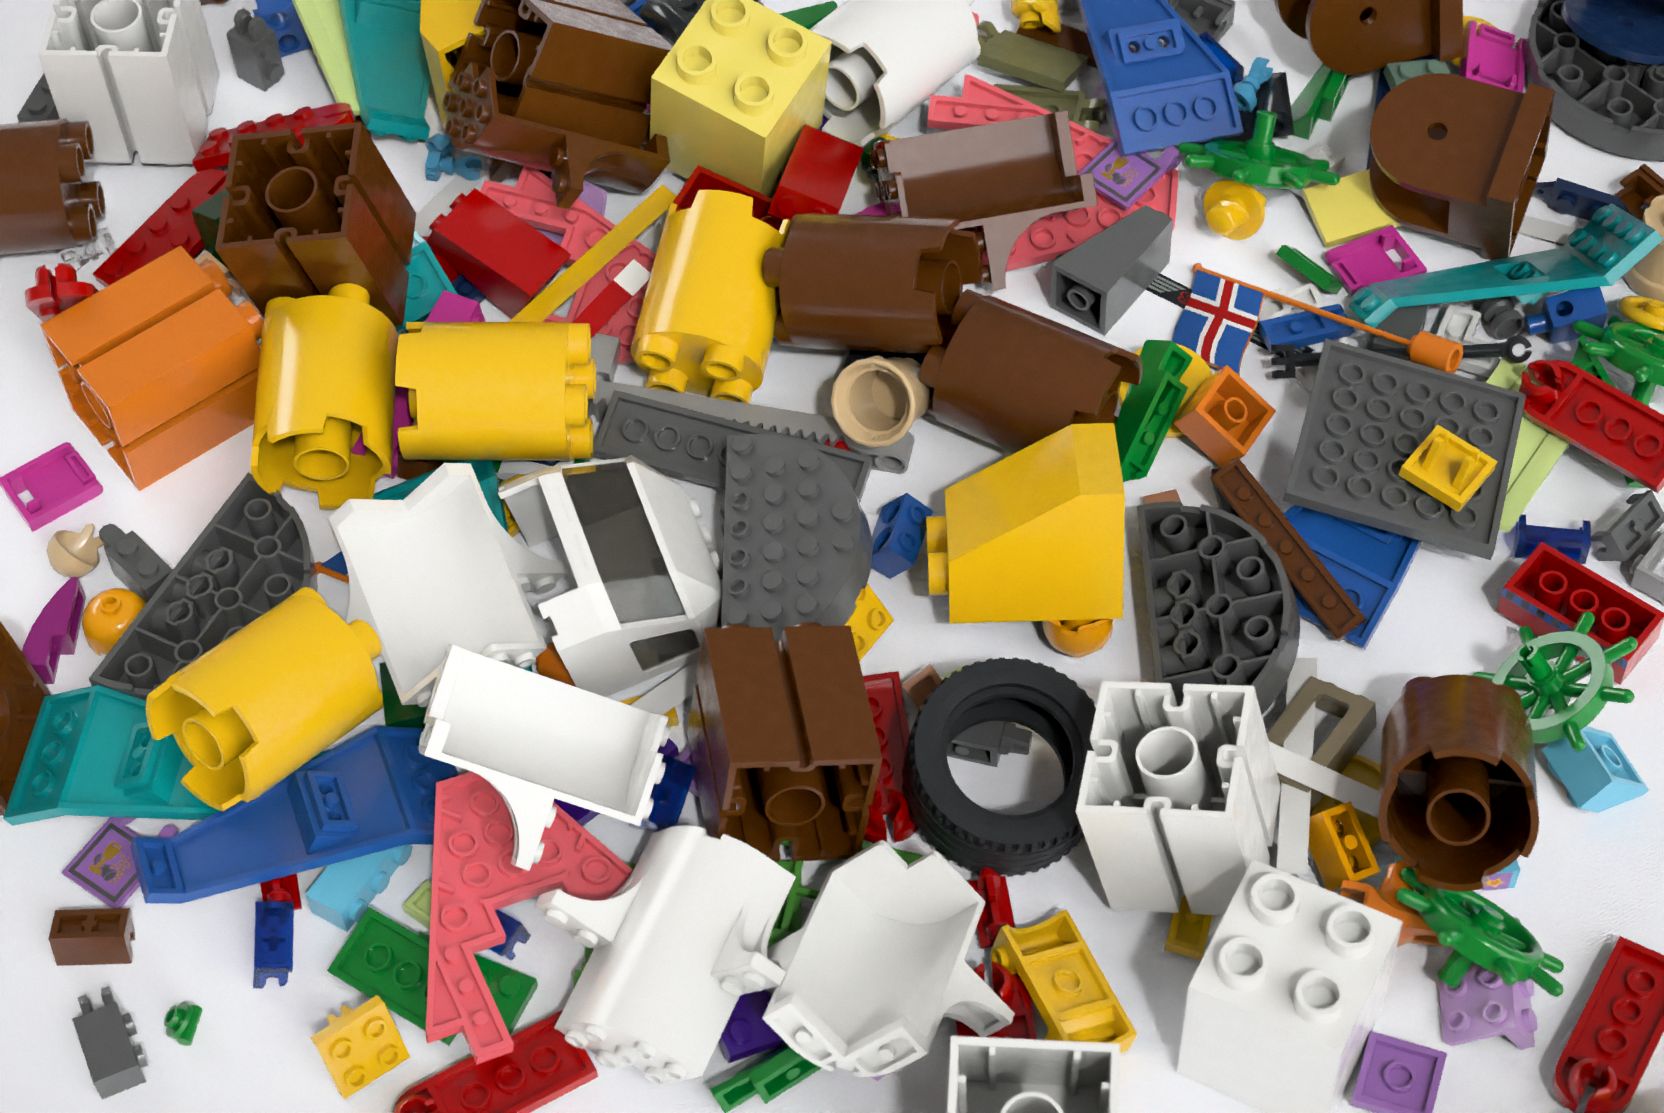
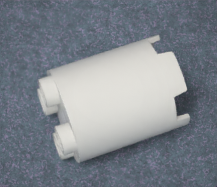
(891, 60)

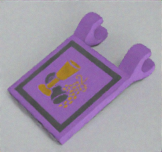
(1128, 177)
(107, 864)

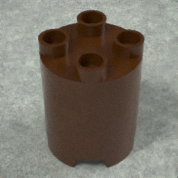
(45, 186)
(870, 281)
(1022, 374)
(1458, 780)

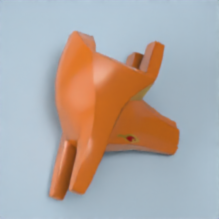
(1384, 900)

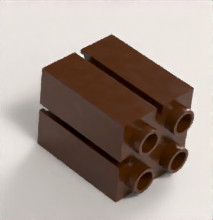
(569, 64)
(315, 217)
(784, 740)

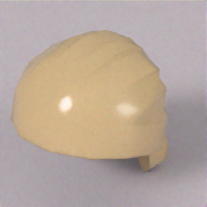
(74, 553)

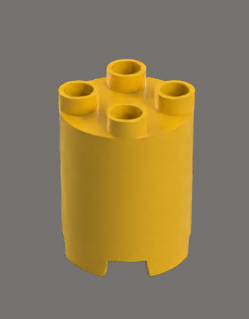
(707, 300)
(320, 386)
(497, 390)
(268, 698)

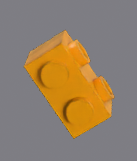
(1340, 847)

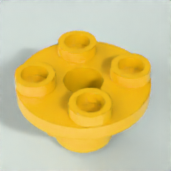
(1234, 209)

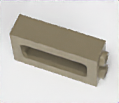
(1345, 740)

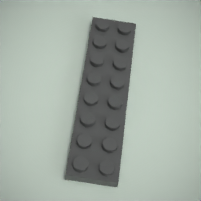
(693, 442)

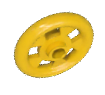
(1643, 311)

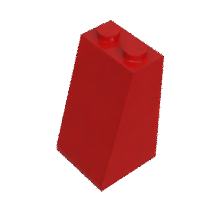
(816, 175)
(496, 251)

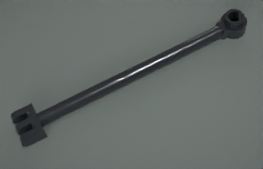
(1294, 359)

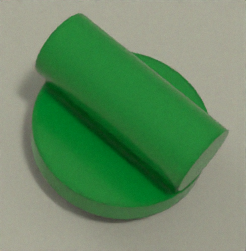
(182, 1022)

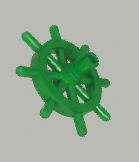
(1258, 160)
(1631, 349)
(1553, 684)
(1481, 935)

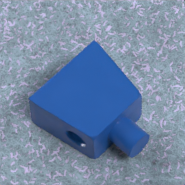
(1563, 310)

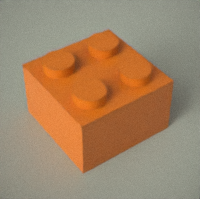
(1224, 416)

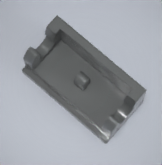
(1206, 15)
(1630, 529)

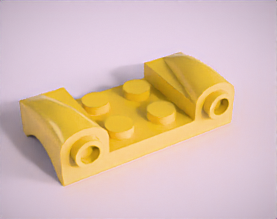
(1064, 982)

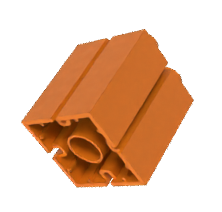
(160, 364)

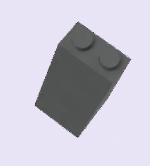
(1111, 269)

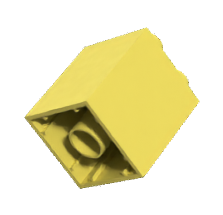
(739, 92)

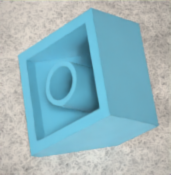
(1596, 775)

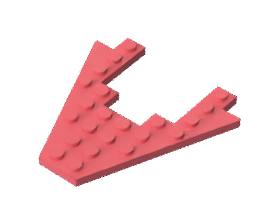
(582, 228)
(1062, 230)
(475, 879)

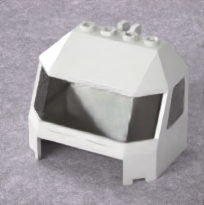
(637, 567)

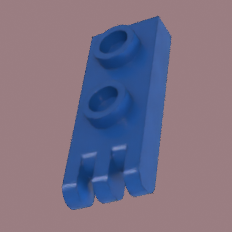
(1304, 328)

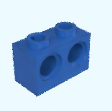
(284, 20)
(899, 535)

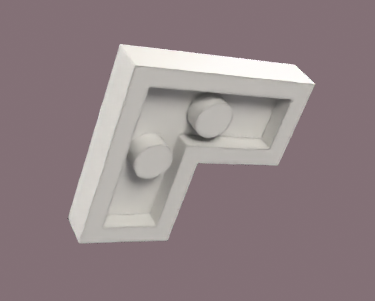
(1460, 326)

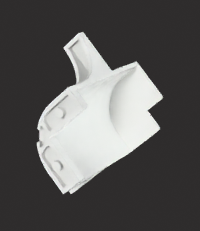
(440, 576)
(542, 744)
(671, 952)
(881, 965)

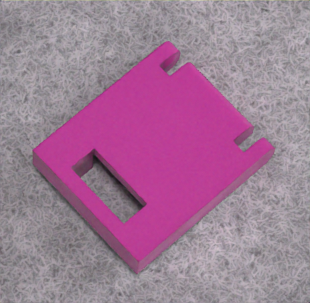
(1490, 56)
(1366, 260)
(56, 482)

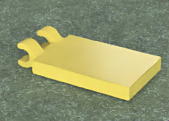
(1345, 210)

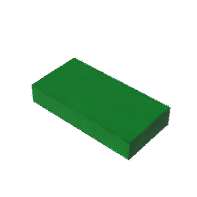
(1310, 269)

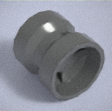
(1502, 316)

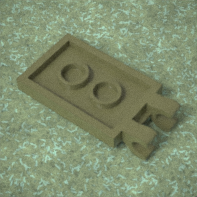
(1028, 58)
(1075, 102)

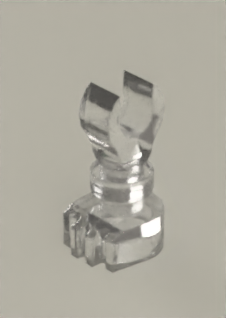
(80, 256)

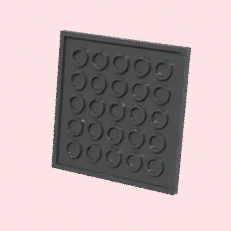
(1368, 421)

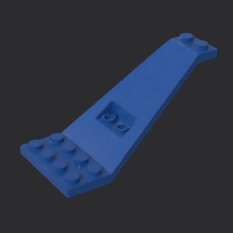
(1158, 91)
(1361, 559)
(333, 809)

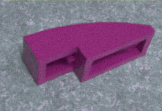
(55, 630)

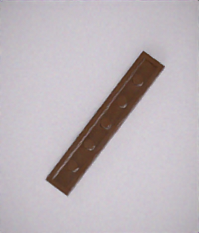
(1297, 558)

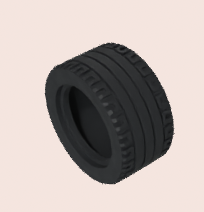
(987, 692)

